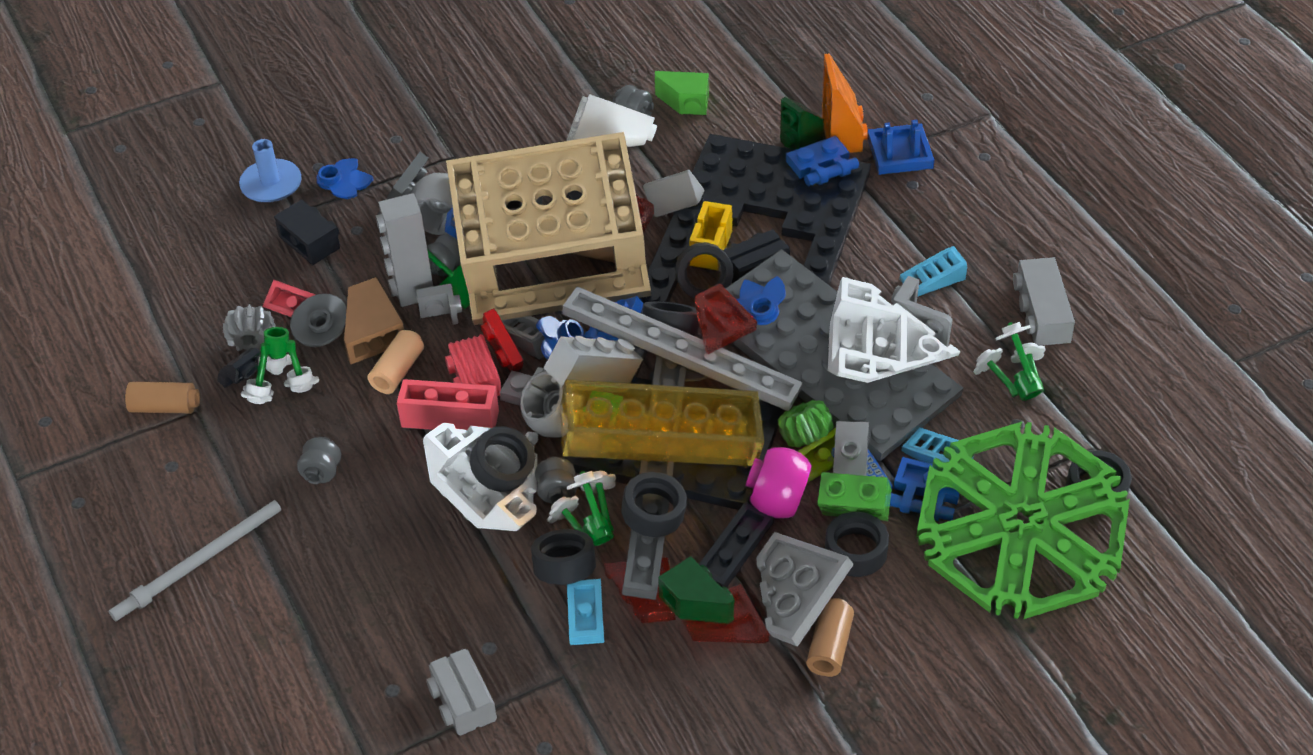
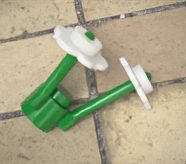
(1027, 382)
(597, 524)

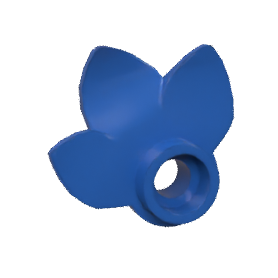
(343, 178)
(761, 299)
(553, 329)

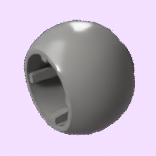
(434, 201)
(541, 405)

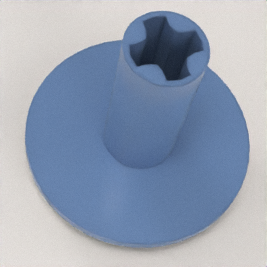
(269, 177)

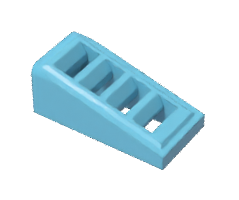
(948, 260)
(931, 438)

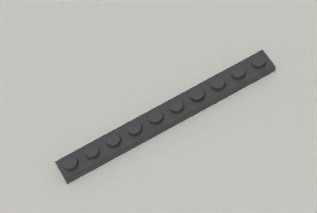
(644, 551)

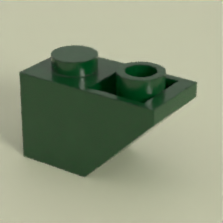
(799, 125)
(695, 594)

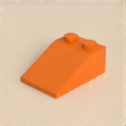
(840, 109)

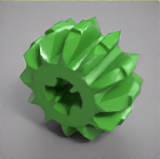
(805, 423)

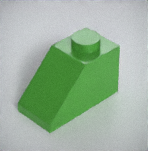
(683, 91)

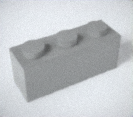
(1044, 301)
(593, 360)

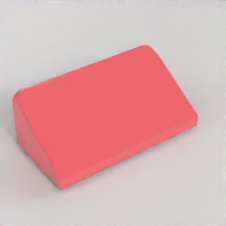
(284, 298)

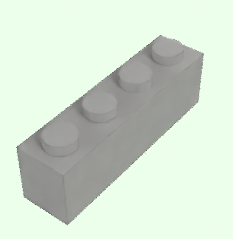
(405, 246)

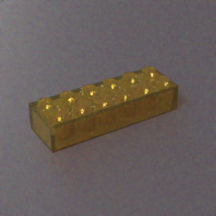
(660, 423)

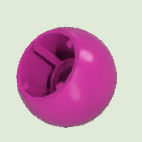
(778, 481)

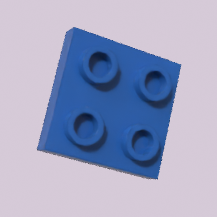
(900, 148)

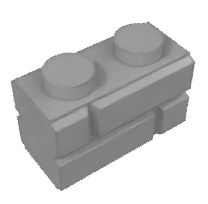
(462, 692)

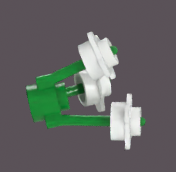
(274, 359)

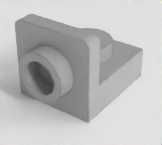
(439, 301)
(514, 385)

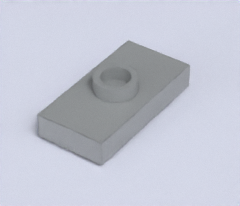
(851, 448)

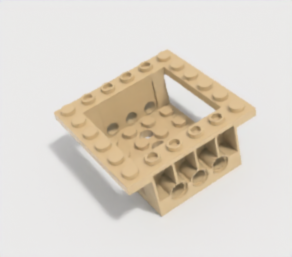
(599, 219)

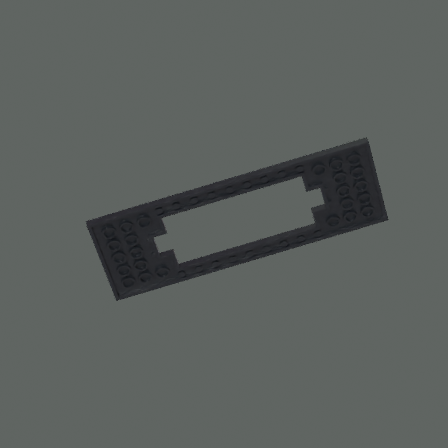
(759, 182)

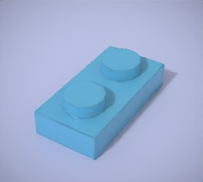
(585, 612)

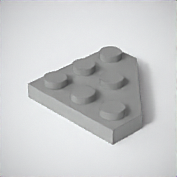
(797, 584)

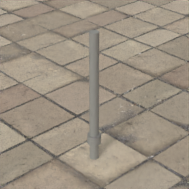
(143, 595)

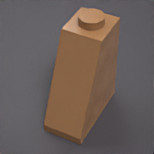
(369, 321)

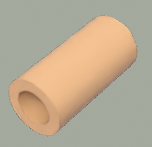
(396, 361)

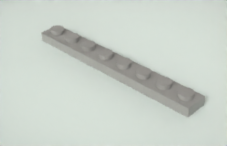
(681, 348)

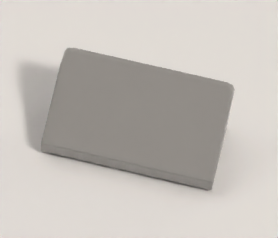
(673, 192)

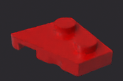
(501, 341)

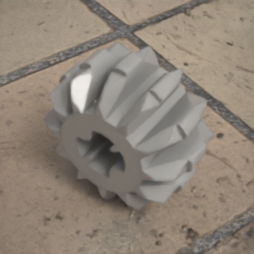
(247, 326)

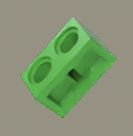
(854, 494)

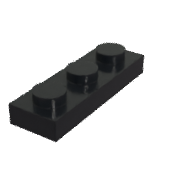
(736, 543)

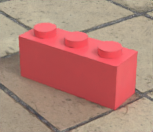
(433, 403)

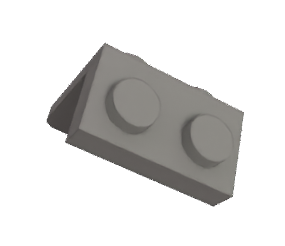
(907, 296)

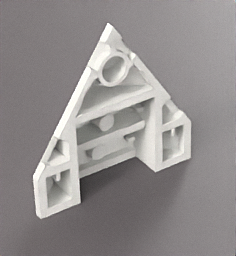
(877, 339)
(450, 472)

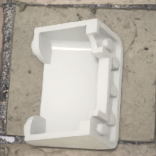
(602, 117)

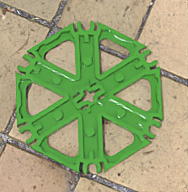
(1026, 495)

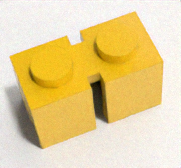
(714, 228)

